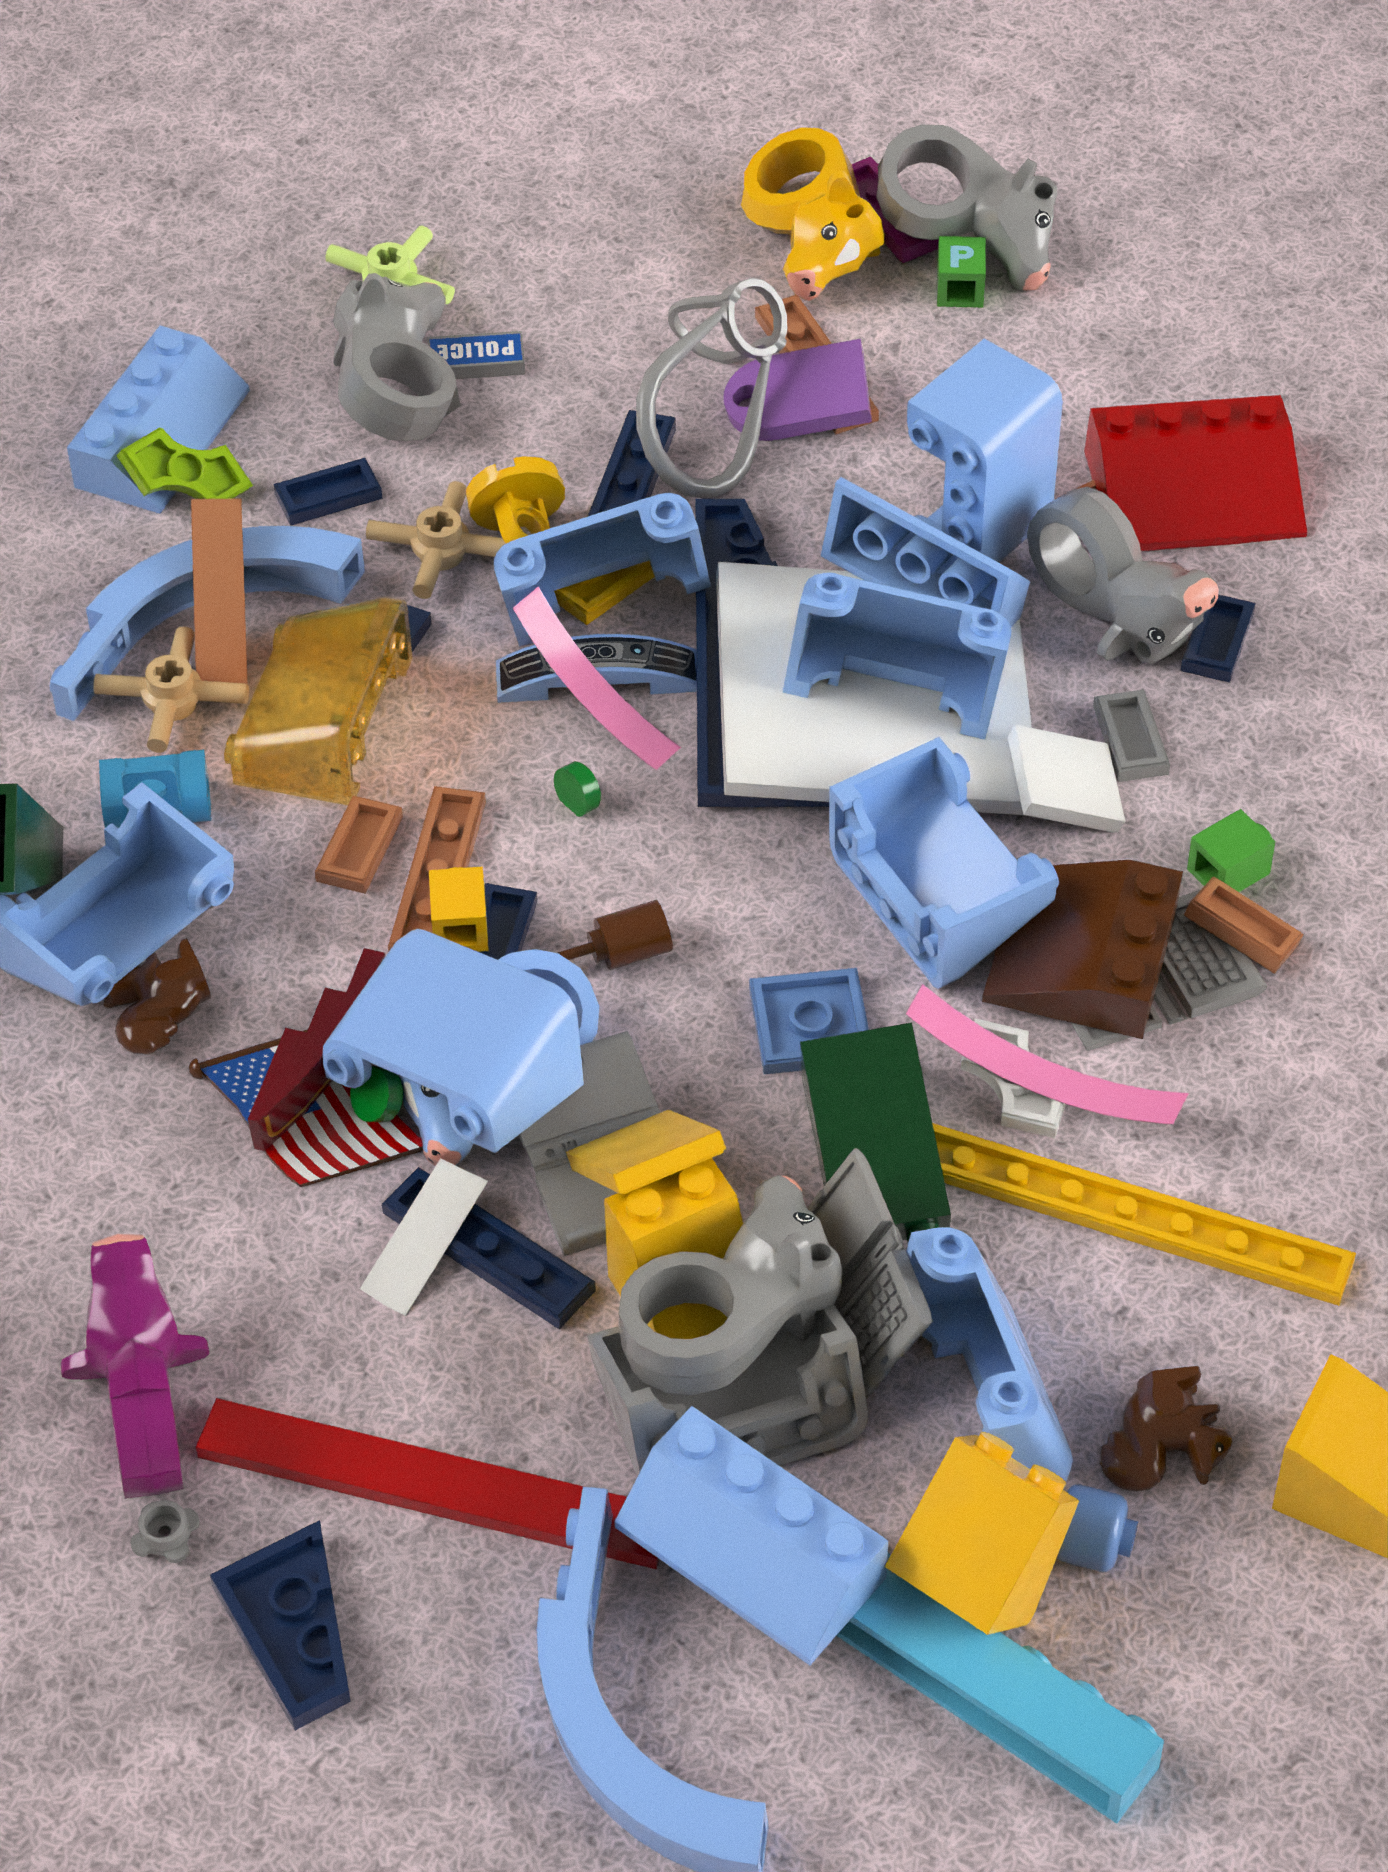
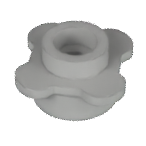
(160, 1516)

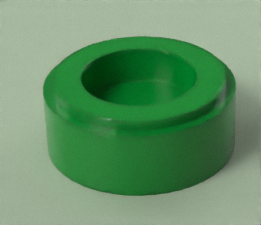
(577, 788)
(379, 1097)

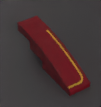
(297, 1068)

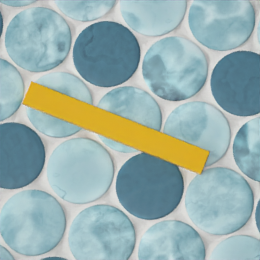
(1144, 1216)

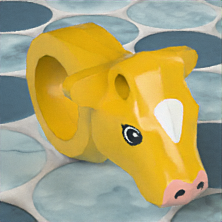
(826, 219)

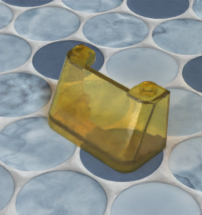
(319, 699)

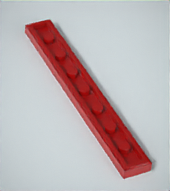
(402, 1475)

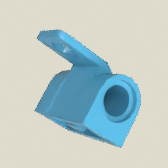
(175, 777)

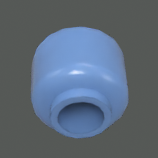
(1097, 1530)

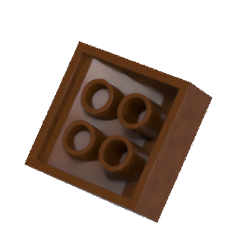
(1093, 948)

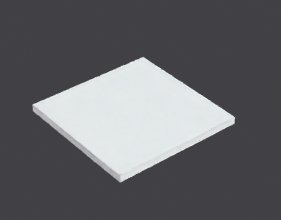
(804, 745)

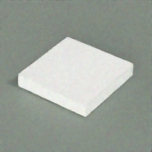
(1065, 779)

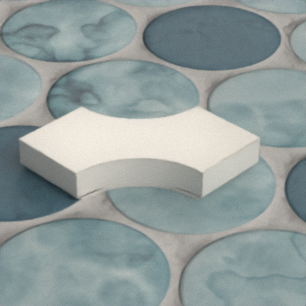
(1020, 1106)

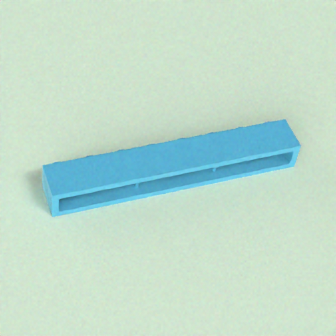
(1009, 1696)

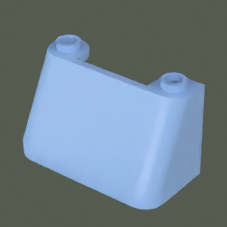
(646, 530)
(902, 640)
(933, 861)
(116, 904)
(464, 1028)
(978, 1320)

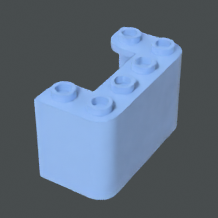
(1000, 445)

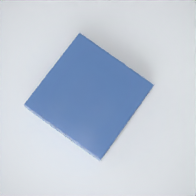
(803, 1009)

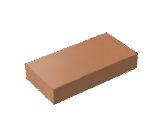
(358, 844)
(1243, 924)

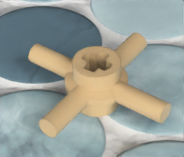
(436, 539)
(171, 689)

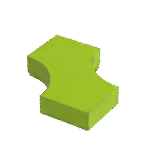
(163, 464)

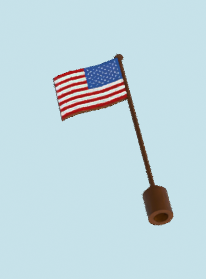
(331, 1132)

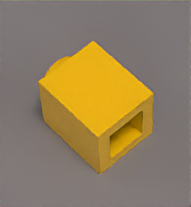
(459, 906)

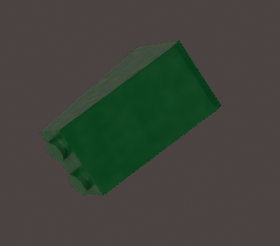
(28, 843)
(872, 1097)

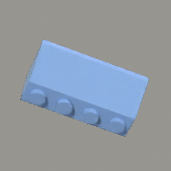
(169, 385)
(908, 554)
(753, 1535)

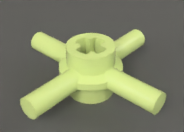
(390, 261)

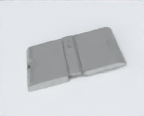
(1202, 974)
(610, 1099)
(878, 1286)

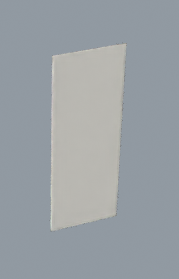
(423, 1236)

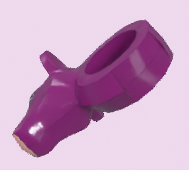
(132, 1346)

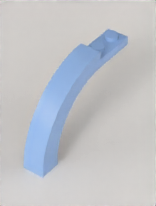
(274, 560)
(647, 1801)

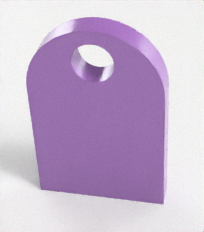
(805, 391)

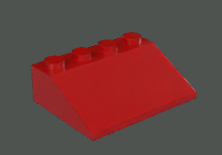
(1199, 470)

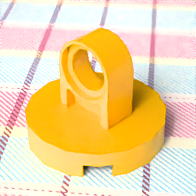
(516, 497)

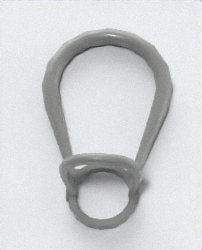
(690, 341)

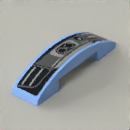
(617, 657)

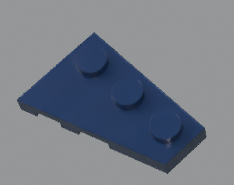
(289, 1622)

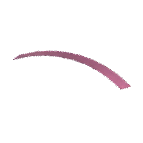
(589, 684)
(1037, 1073)

